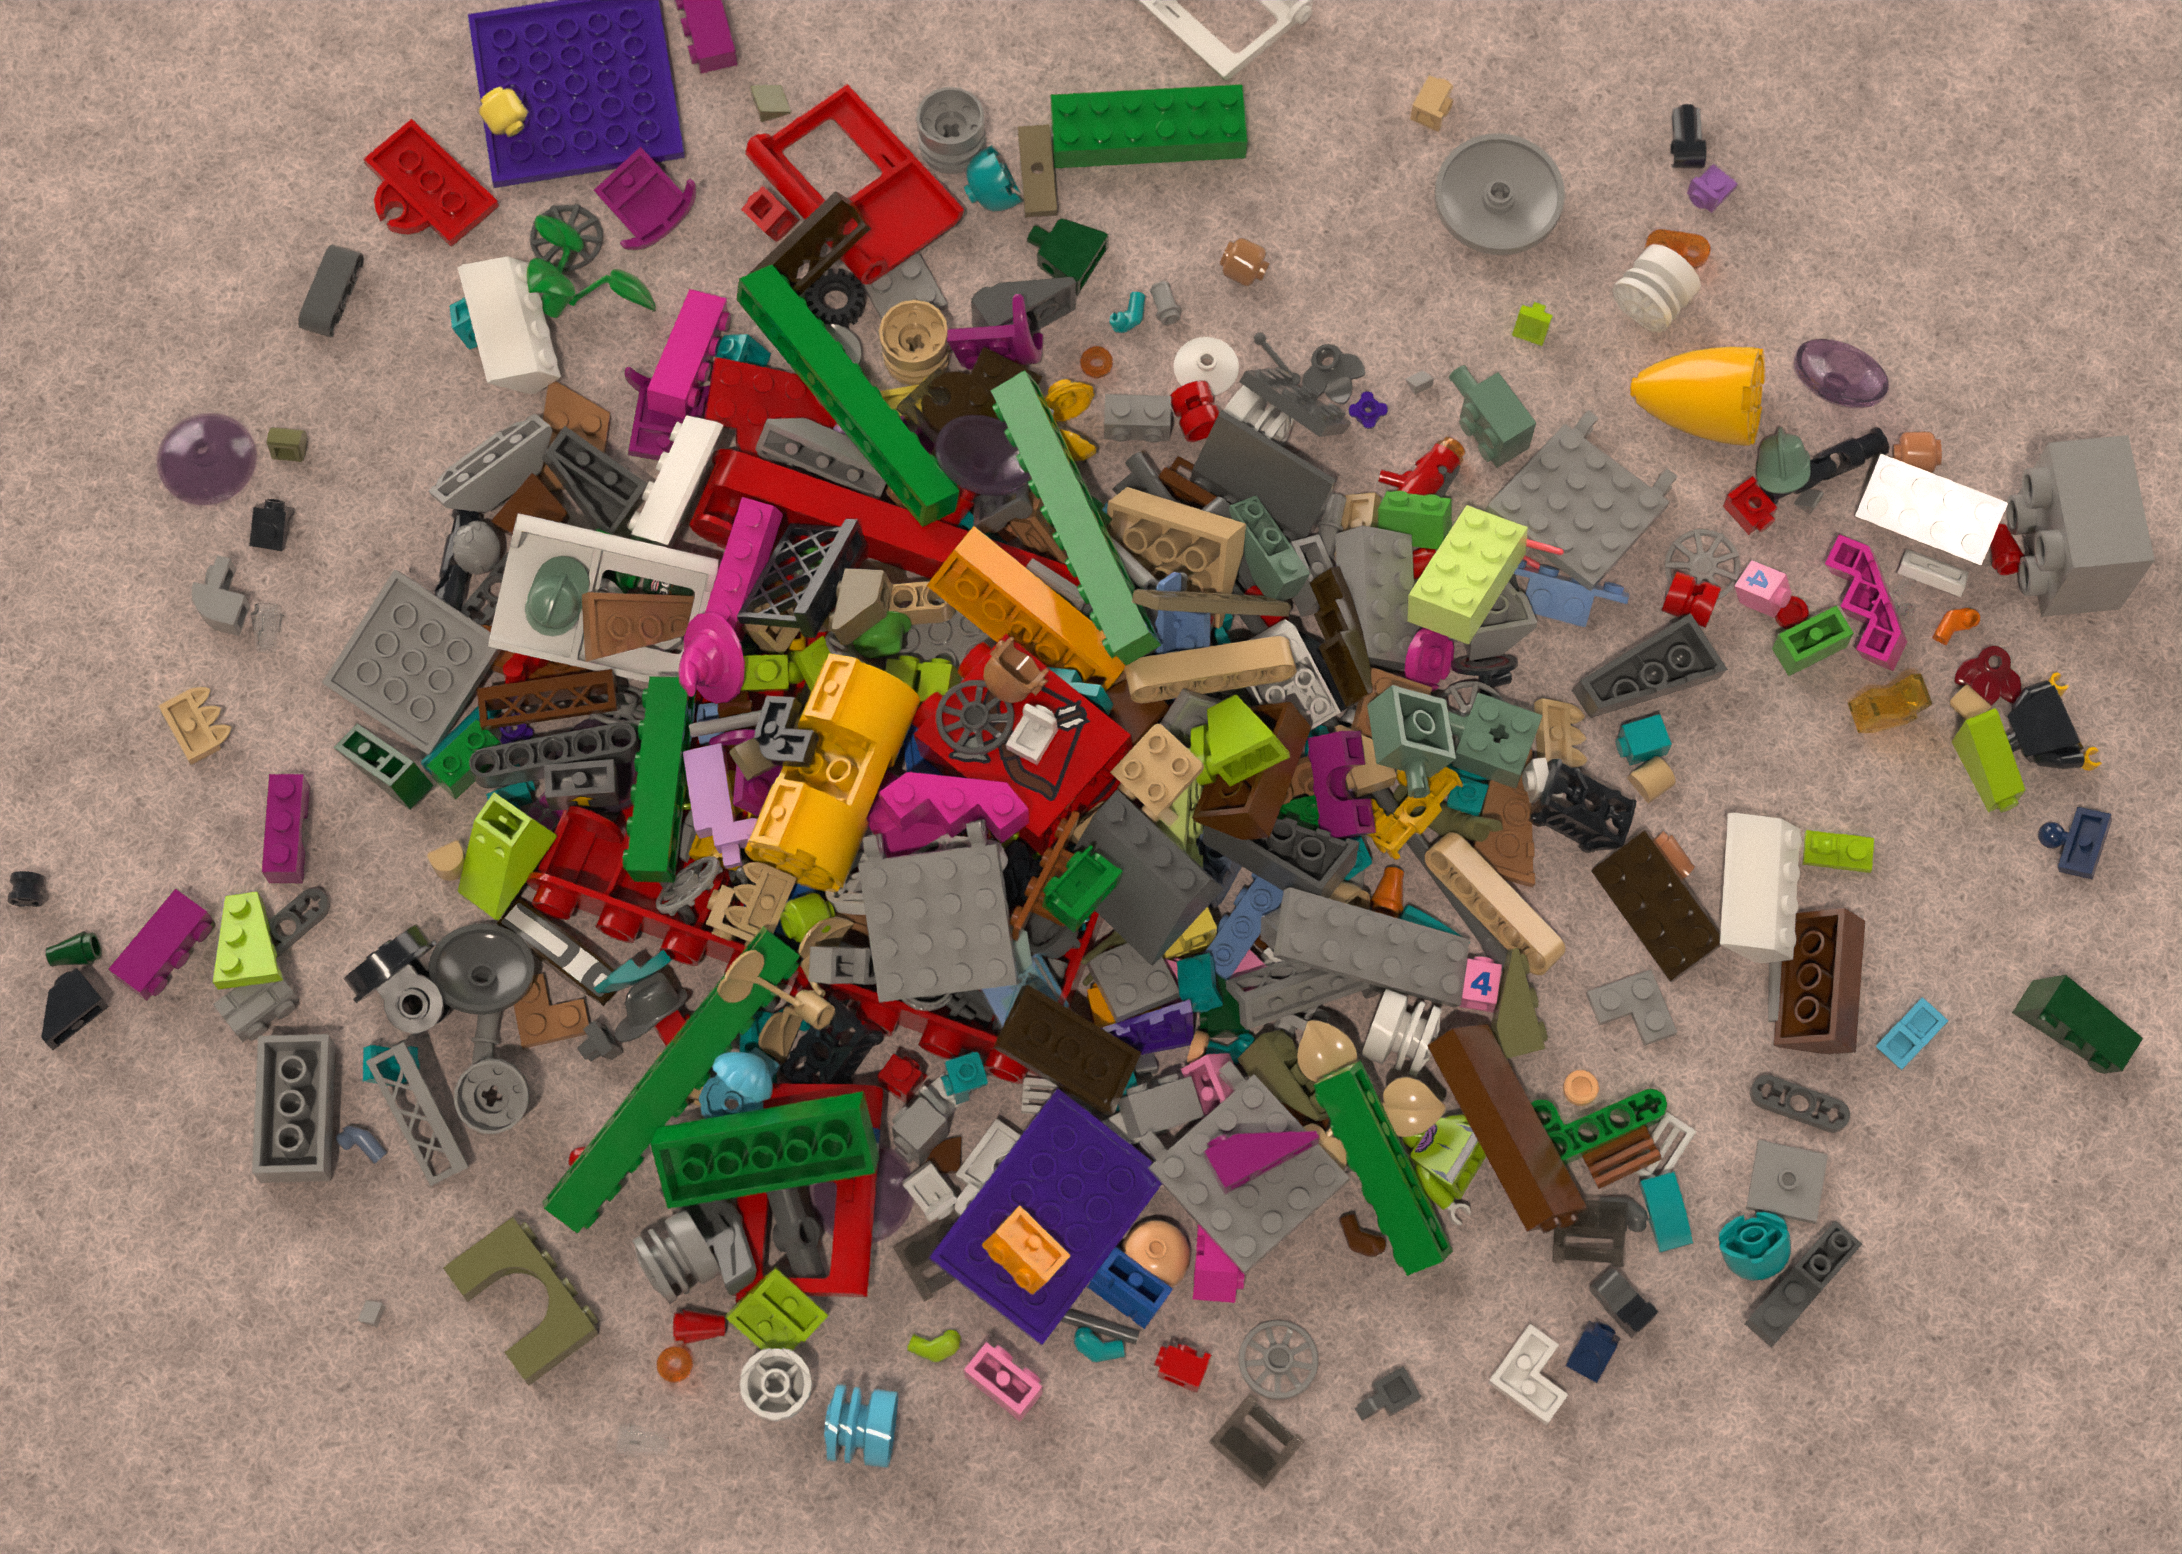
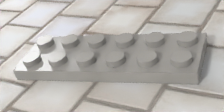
(1371, 947)

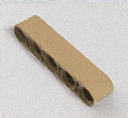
(920, 611)
(1210, 669)
(1494, 902)

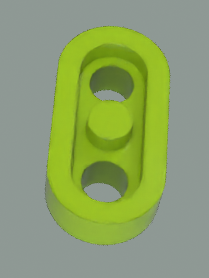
(1201, 749)

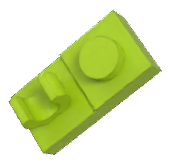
(1838, 851)

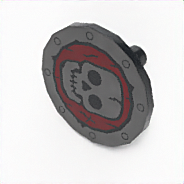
(1490, 670)

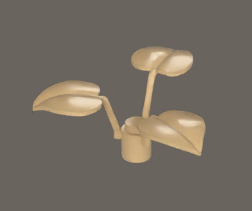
(783, 1026)
(1407, 1100)

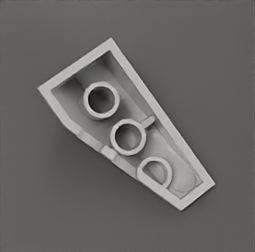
(1504, 625)

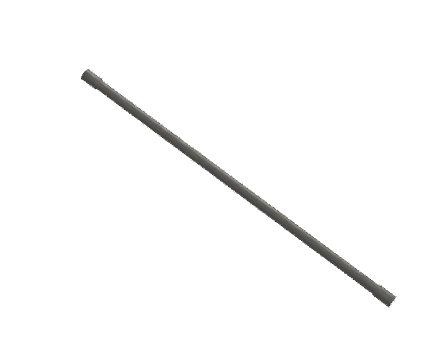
(1490, 945)

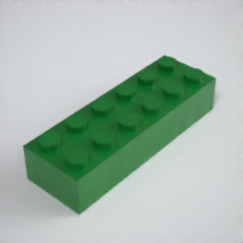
(1148, 126)
(765, 1150)

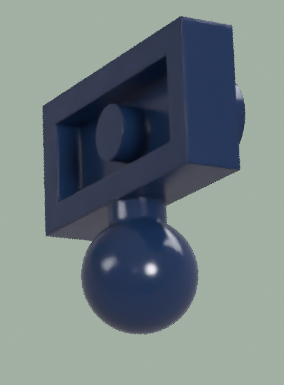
(2082, 842)

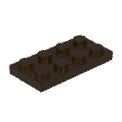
(1658, 905)
(1067, 1050)

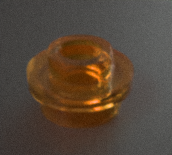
(1100, 353)
(674, 1353)

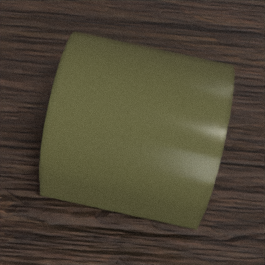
(287, 444)

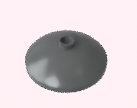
(482, 954)

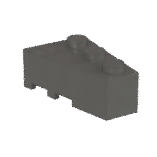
(593, 480)

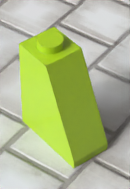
(1241, 741)
(1989, 761)

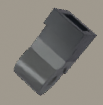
(1623, 1302)

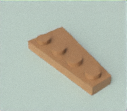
(631, 621)
(1510, 849)

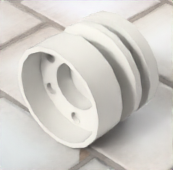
(1656, 288)
(1249, 409)
(1401, 1032)

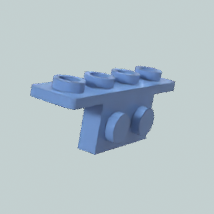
(1562, 596)
(1179, 629)
(1243, 927)

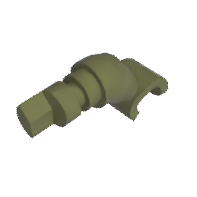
(1452, 820)

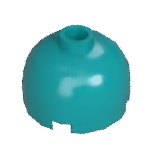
(989, 182)
(1755, 1246)

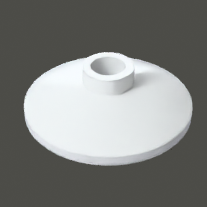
(1218, 375)

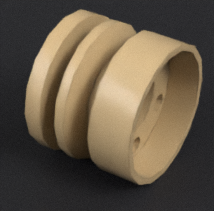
(905, 329)

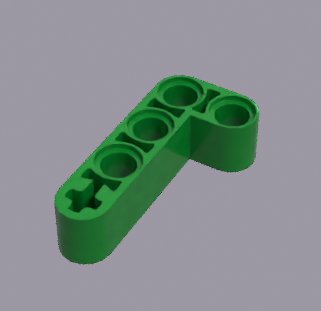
(1599, 1123)

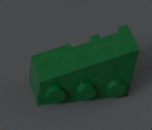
(2078, 1023)

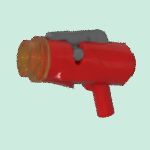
(1433, 472)

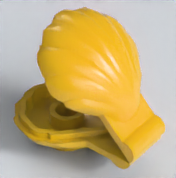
(1068, 402)

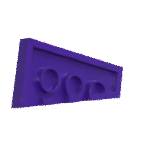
(1157, 1030)

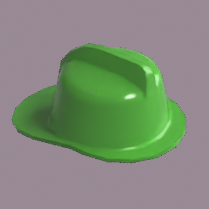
(884, 637)

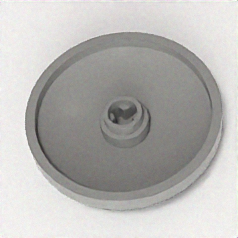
(1499, 194)

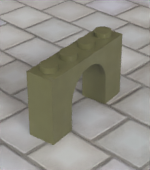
(512, 1252)

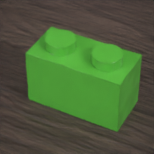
(1423, 517)
(1812, 640)

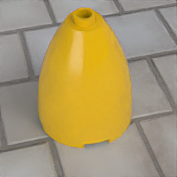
(1706, 393)

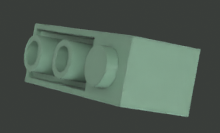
(1268, 553)

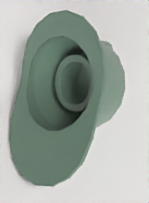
(1783, 463)
(556, 596)

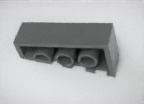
(1657, 667)

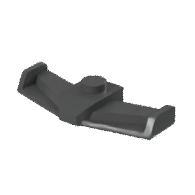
(724, 1234)

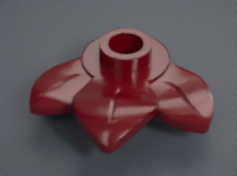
(1990, 682)

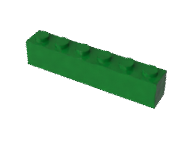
(660, 781)
(1382, 1168)

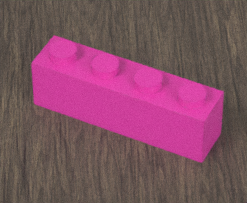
(688, 354)
(744, 559)

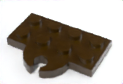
(971, 392)

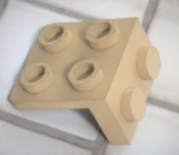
(1157, 773)
(717, 903)

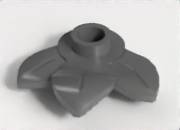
(1335, 378)

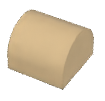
(1969, 703)
(1652, 779)
(448, 861)

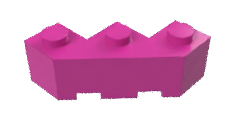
(1868, 602)
(954, 803)
(1214, 1273)

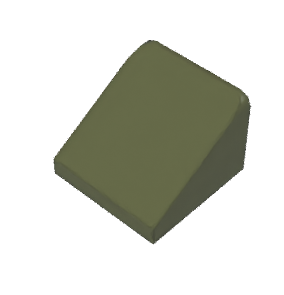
(769, 101)

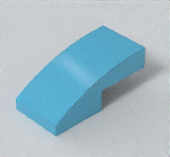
(1911, 1033)

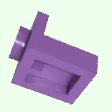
(1711, 189)

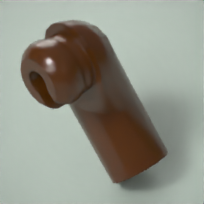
(1360, 1241)

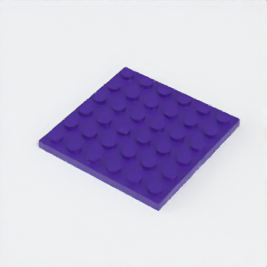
(590, 85)

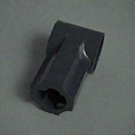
(1687, 140)

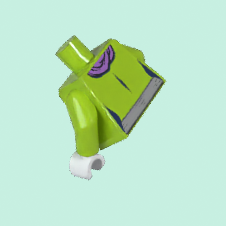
(1446, 1161)

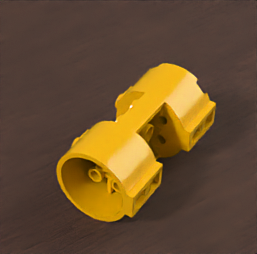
(820, 812)

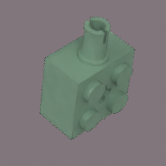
(1493, 416)
(1491, 720)
(1411, 735)

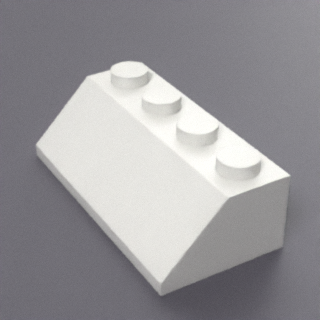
(509, 325)
(677, 483)
(1760, 887)

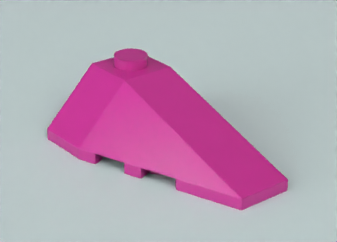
(894, 840)

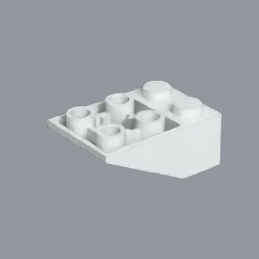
(1305, 689)

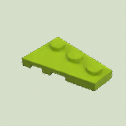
(244, 944)

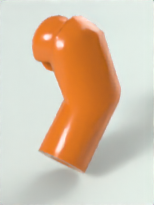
(1956, 621)

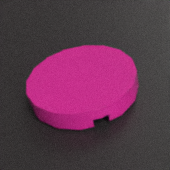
(1429, 658)

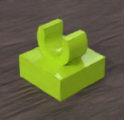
(1532, 323)

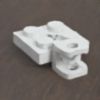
(982, 1161)

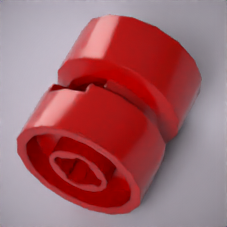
(1196, 409)
(1689, 597)

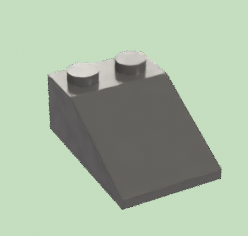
(1043, 299)

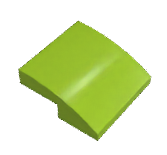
(776, 1313)

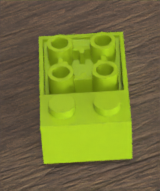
(501, 855)

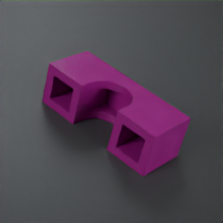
(1331, 761)
(283, 843)

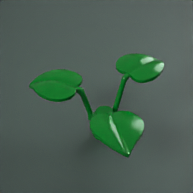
(558, 290)

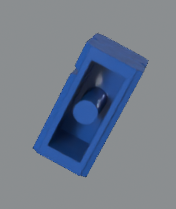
(1130, 1287)

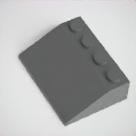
(1247, 464)
(1159, 884)

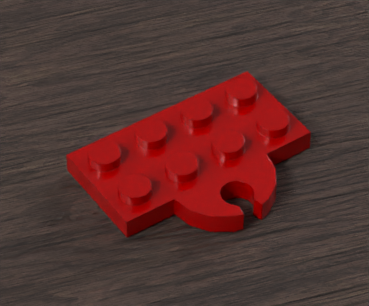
(426, 186)
(748, 395)

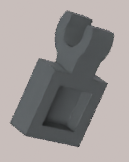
(1392, 1393)

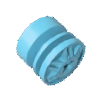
(861, 1426)

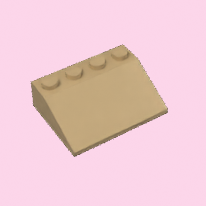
(1178, 539)

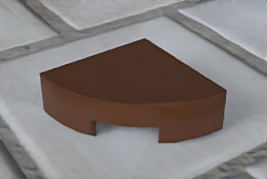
(947, 1156)

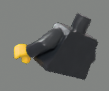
(2045, 729)

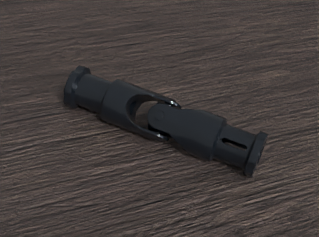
(1851, 454)
(452, 577)

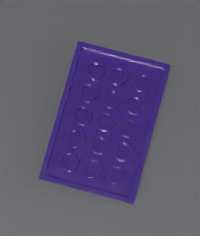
(1077, 1186)

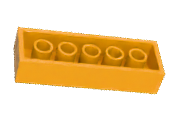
(1011, 600)

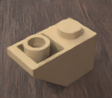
(1368, 777)

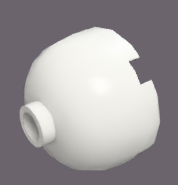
(775, 1384)

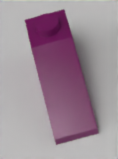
(1250, 1155)

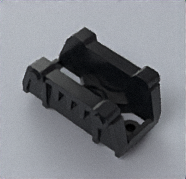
(1576, 820)
(842, 1058)

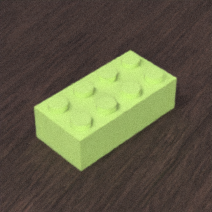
(1467, 574)

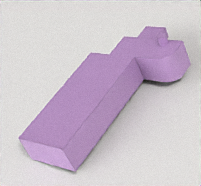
(713, 803)

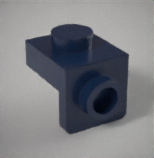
(1593, 1350)

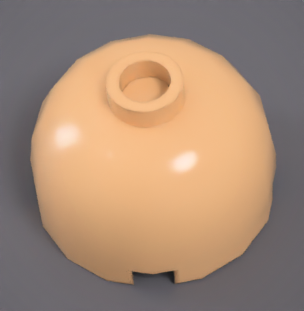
(1159, 1249)

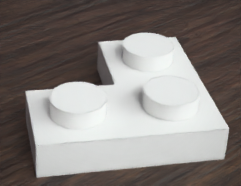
(1520, 1377)

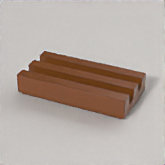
(1617, 1146)

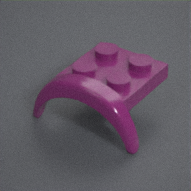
(645, 200)
(1007, 340)
(652, 428)
(748, 794)

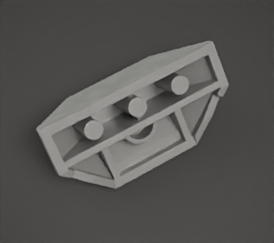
(819, 454)
(494, 467)

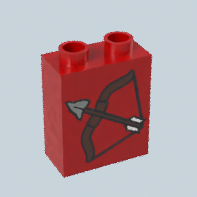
(1068, 774)

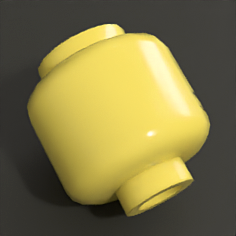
(503, 111)

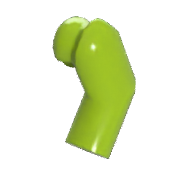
(937, 1349)

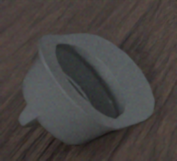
(1050, 938)
(647, 1005)

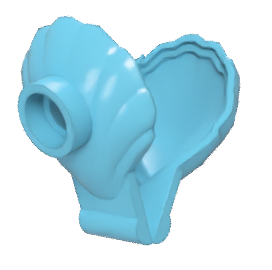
(741, 1078)

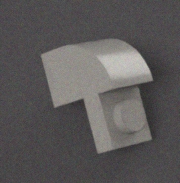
(215, 603)

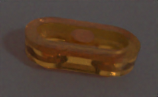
(1681, 243)

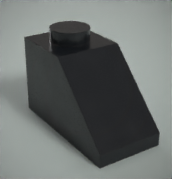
(69, 1008)

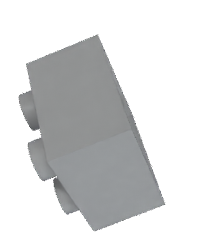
(2081, 526)

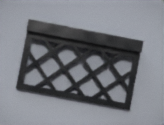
(820, 595)

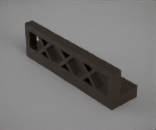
(807, 239)

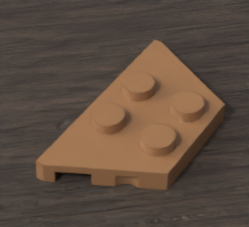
(578, 414)

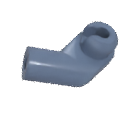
(363, 1139)

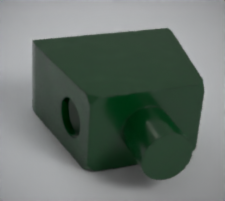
(1069, 250)

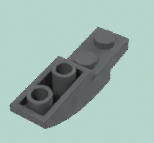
(1803, 1284)

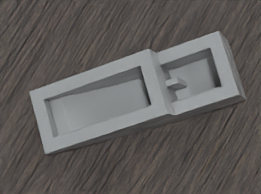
(841, 965)

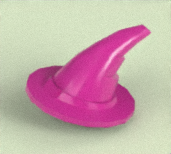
(711, 659)

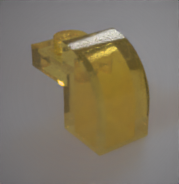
(1890, 707)

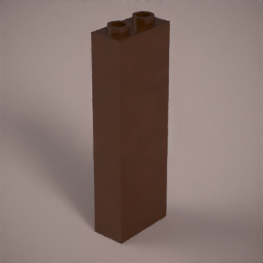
(1507, 1128)

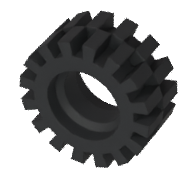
(836, 282)

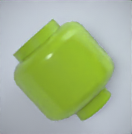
(803, 913)

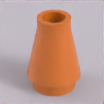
(1389, 893)

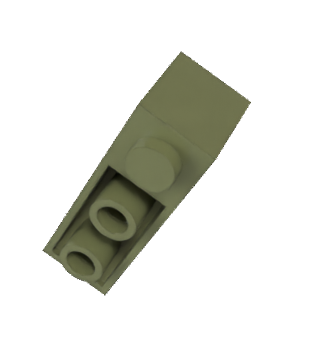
(1514, 1015)
(1276, 1065)

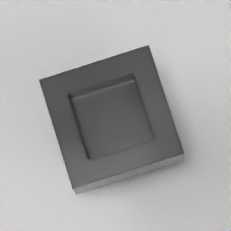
(599, 1043)

